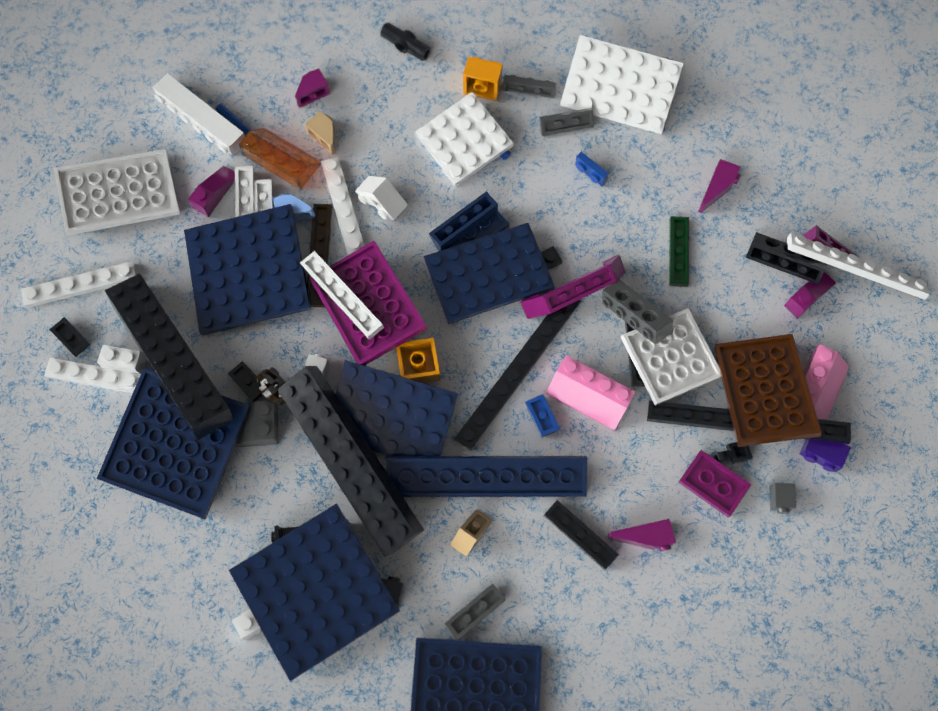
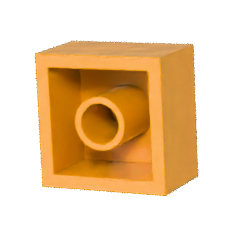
(482, 78)
(419, 360)

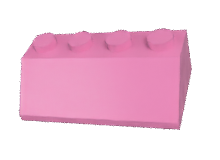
(824, 378)
(590, 392)

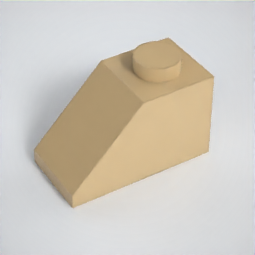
(322, 130)
(471, 532)

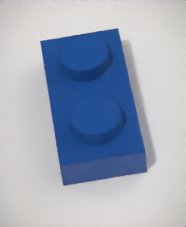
(590, 168)
(542, 416)

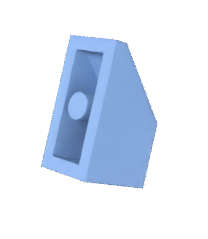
(300, 209)

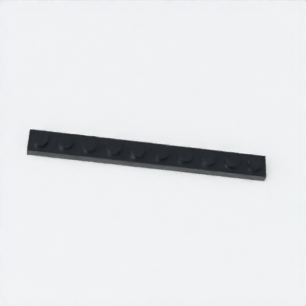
(513, 376)
(720, 419)

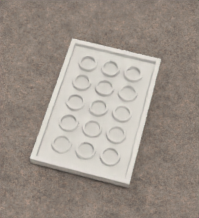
(621, 84)
(116, 192)

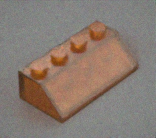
(279, 157)

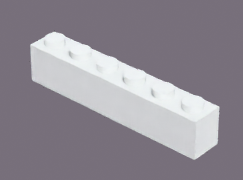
(199, 114)

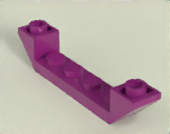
(574, 290)

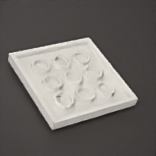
(464, 139)
(676, 362)

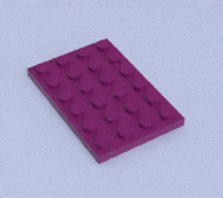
(379, 289)

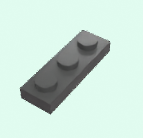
(529, 86)
(566, 122)
(475, 611)

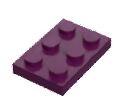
(714, 483)

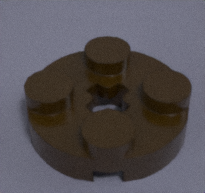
(270, 382)

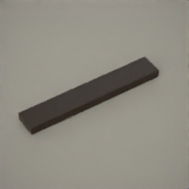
(320, 244)

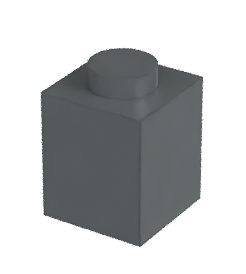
(782, 497)

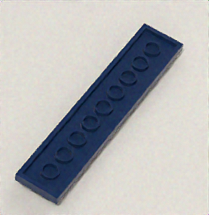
(489, 476)

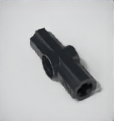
(405, 41)

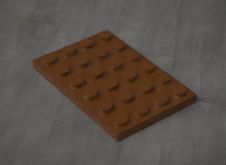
(766, 390)

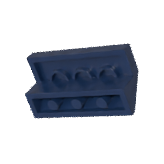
(470, 223)

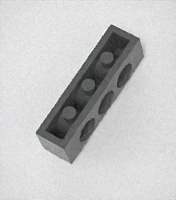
(637, 311)

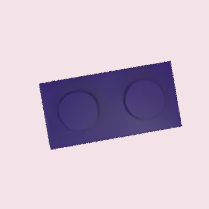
(828, 454)

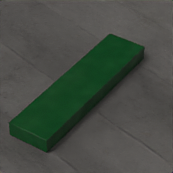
(679, 251)

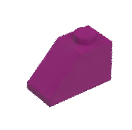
(311, 88)

